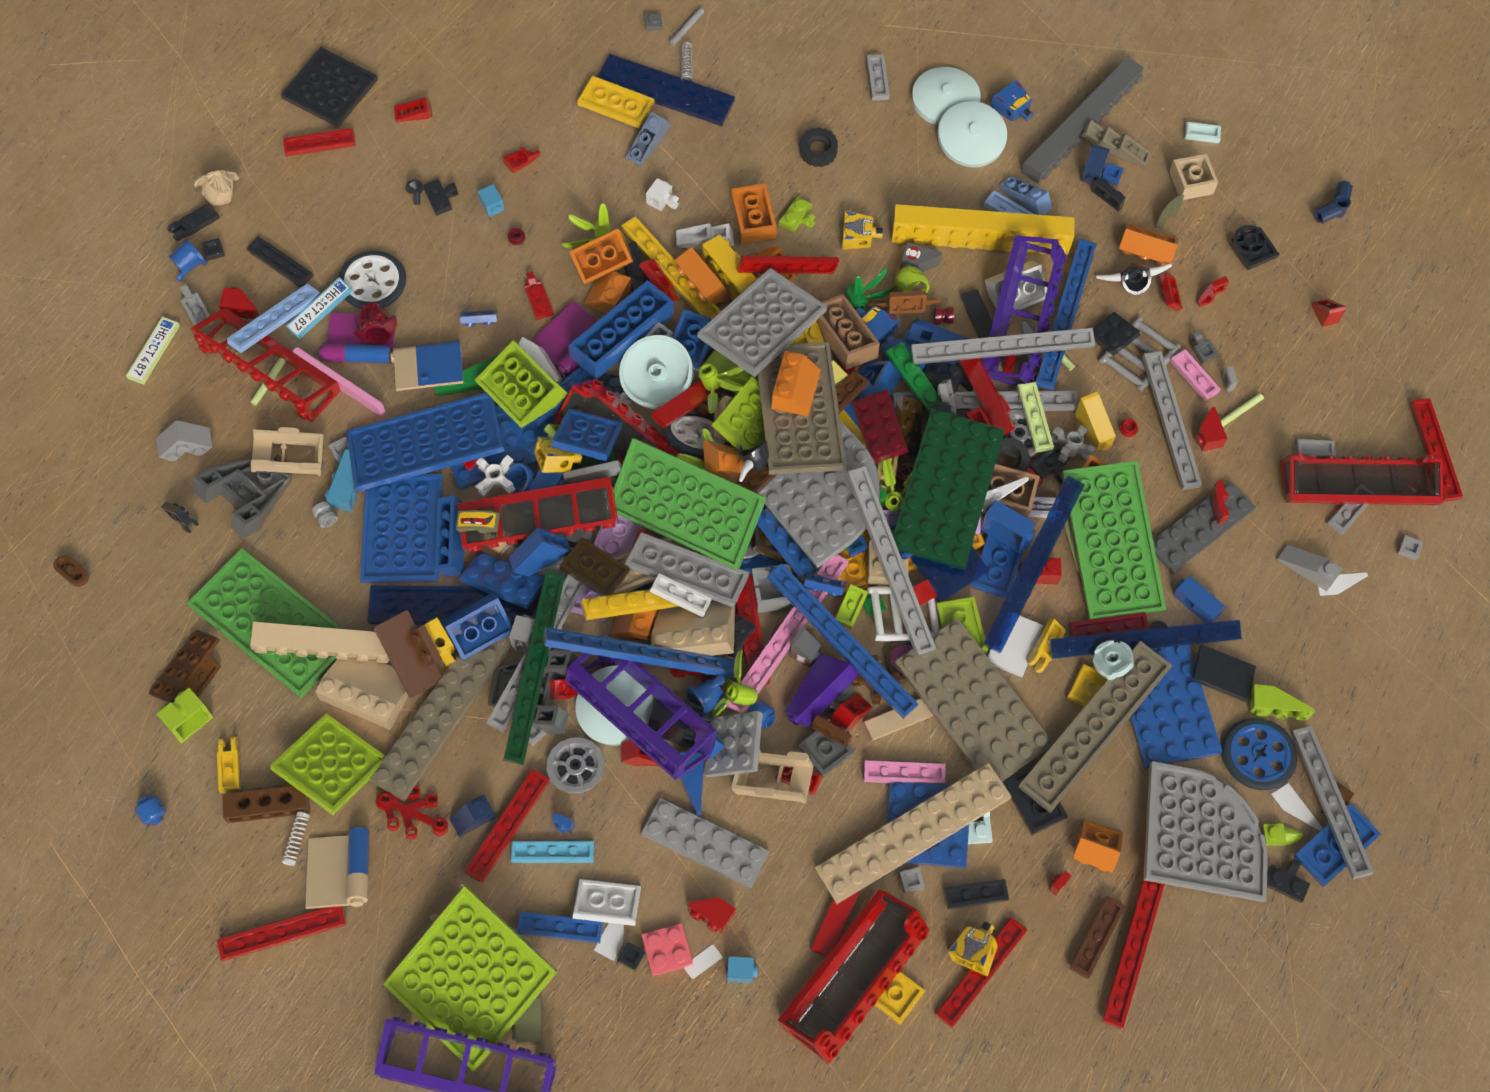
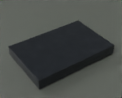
(1224, 673)
(1033, 814)

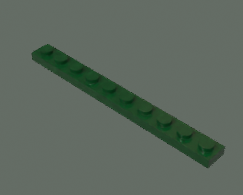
(533, 669)

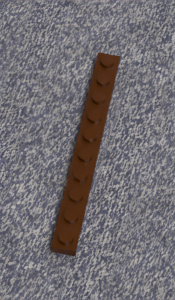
(846, 393)

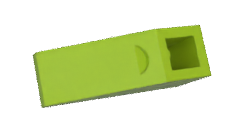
(1270, 700)

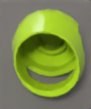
(910, 277)

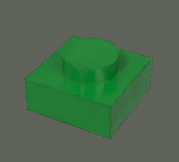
(869, 608)

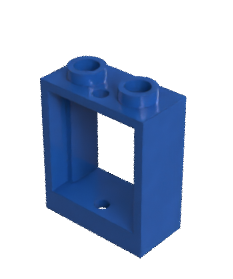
(1008, 527)

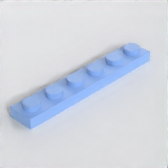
(273, 318)

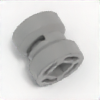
(323, 513)

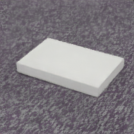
(1018, 647)
(607, 902)

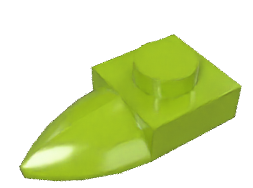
(1280, 835)

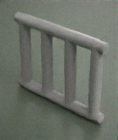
(1141, 384)

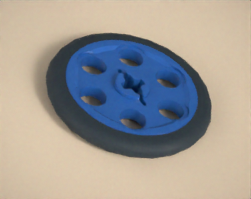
(1244, 773)

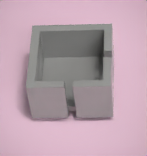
(766, 594)

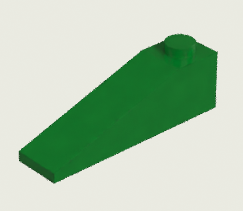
(469, 383)

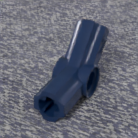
(1338, 206)

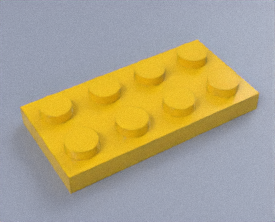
(615, 102)

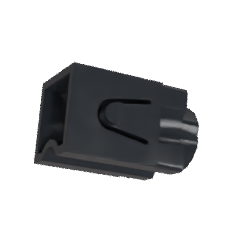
(679, 731)

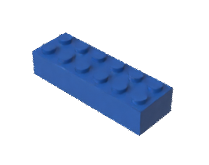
(620, 328)

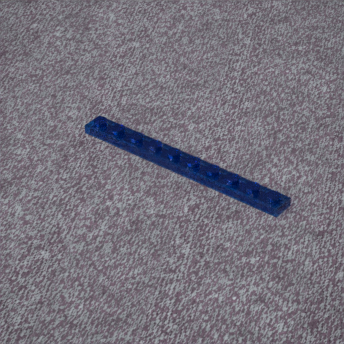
(1033, 565)
(1152, 638)

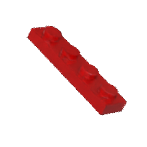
(319, 142)

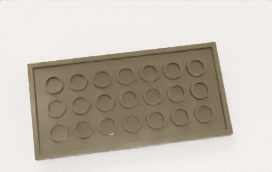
(800, 441)
(974, 703)

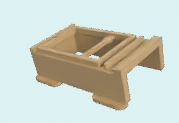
(263, 446)
(799, 781)

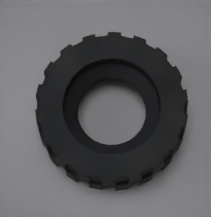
(818, 135)
(1020, 449)

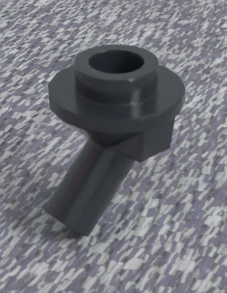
(415, 187)

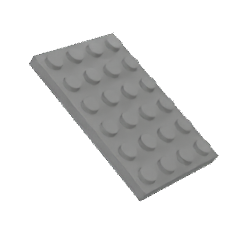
(762, 322)

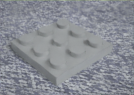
(742, 743)

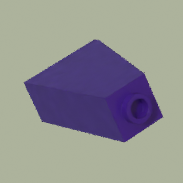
(819, 689)

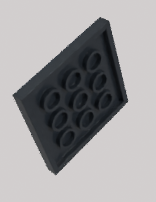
(329, 87)

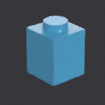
(491, 200)
(741, 969)

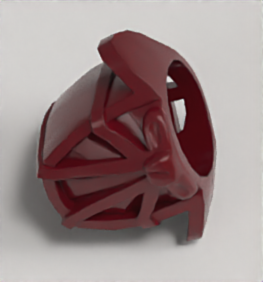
(373, 317)

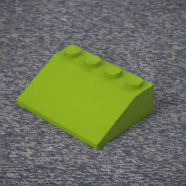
(520, 385)

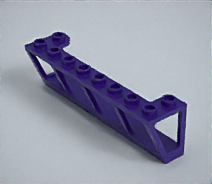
(1007, 299)
(631, 725)
(437, 1084)

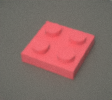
(667, 949)

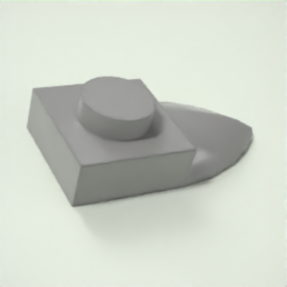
(946, 393)

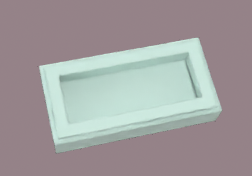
(1202, 132)

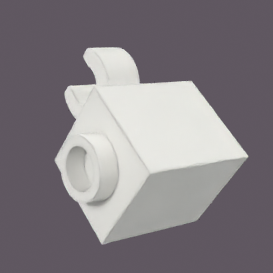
(661, 194)

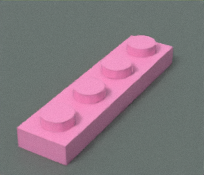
(904, 772)

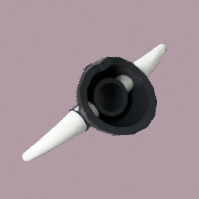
(1135, 277)
(753, 458)

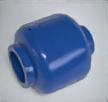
(768, 712)
(150, 810)

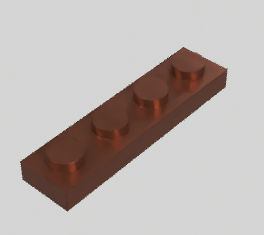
(1097, 937)

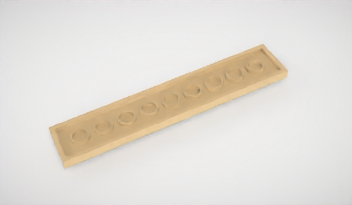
(912, 833)

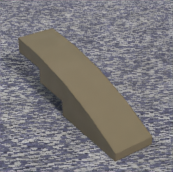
(1120, 146)

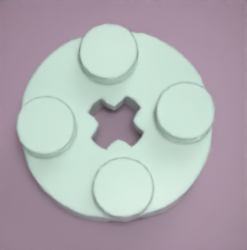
(1117, 668)

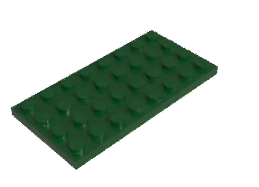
(947, 489)

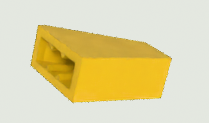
(1093, 416)

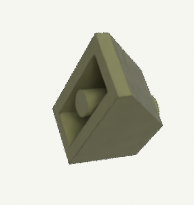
(529, 1027)

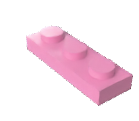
(1195, 375)

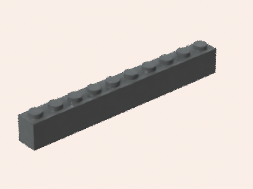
(1094, 108)

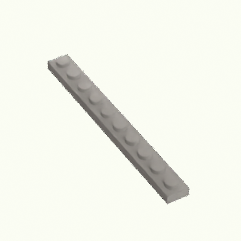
(1002, 346)
(1050, 400)
(891, 561)
(505, 707)

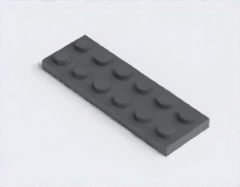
(1199, 529)

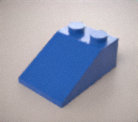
(687, 335)

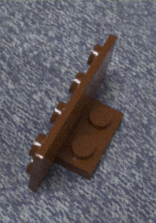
(410, 653)
(189, 669)

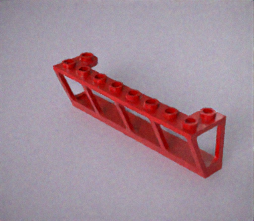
(210, 346)

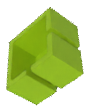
(184, 715)

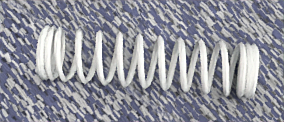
(304, 816)

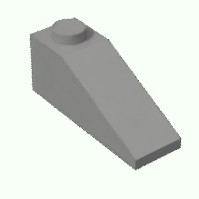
(1310, 566)

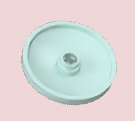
(940, 90)
(972, 134)
(655, 371)
(627, 691)

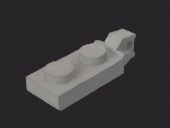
(194, 306)

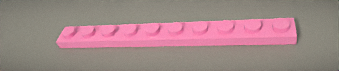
(782, 639)

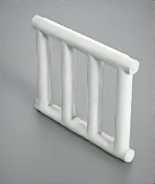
(898, 635)

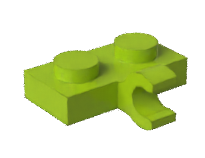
(797, 214)

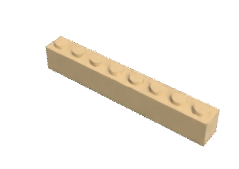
(317, 641)

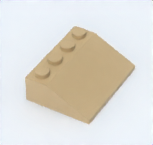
(689, 632)
(364, 689)

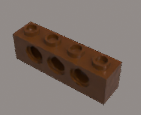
(256, 811)

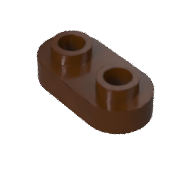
(72, 572)

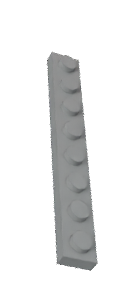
(1172, 421)
(1332, 803)

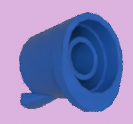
(186, 259)
(707, 693)

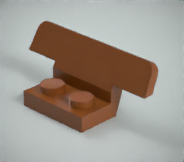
(906, 302)

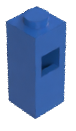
(921, 334)
(1198, 600)

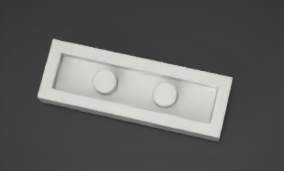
(680, 595)

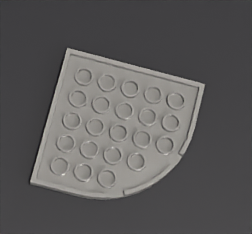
(820, 506)
(1202, 835)

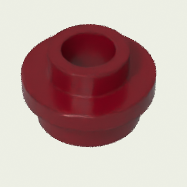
(516, 232)

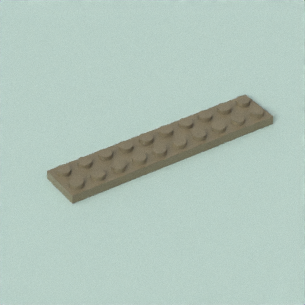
(437, 719)
(1094, 729)

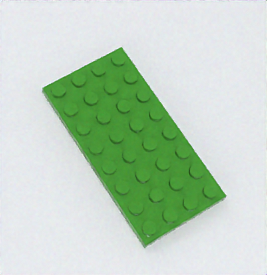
(687, 503)
(1115, 542)
(251, 593)

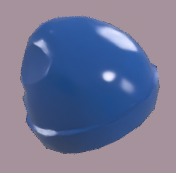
(521, 476)

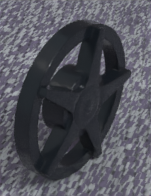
(1250, 240)

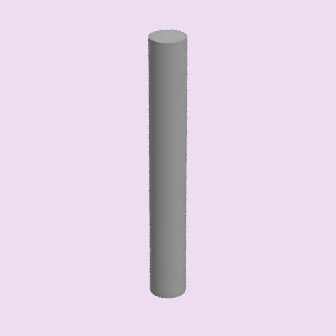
(687, 26)

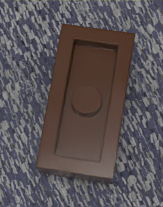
(838, 734)

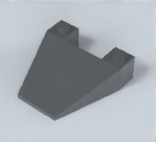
(249, 492)
(547, 717)

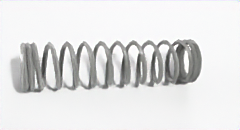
(685, 49)

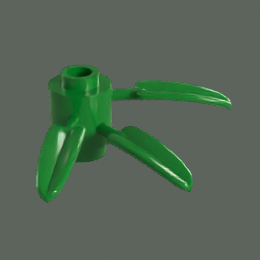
(855, 291)

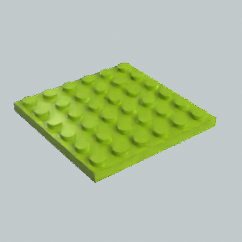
(470, 975)

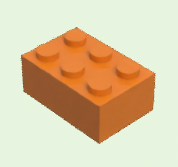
(753, 214)

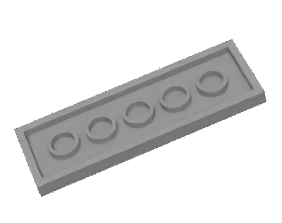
(687, 568)
(705, 843)

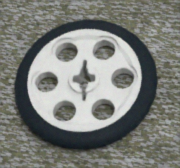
(378, 259)
(689, 434)

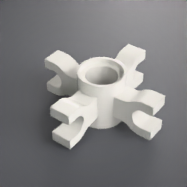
(491, 470)

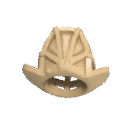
(217, 186)

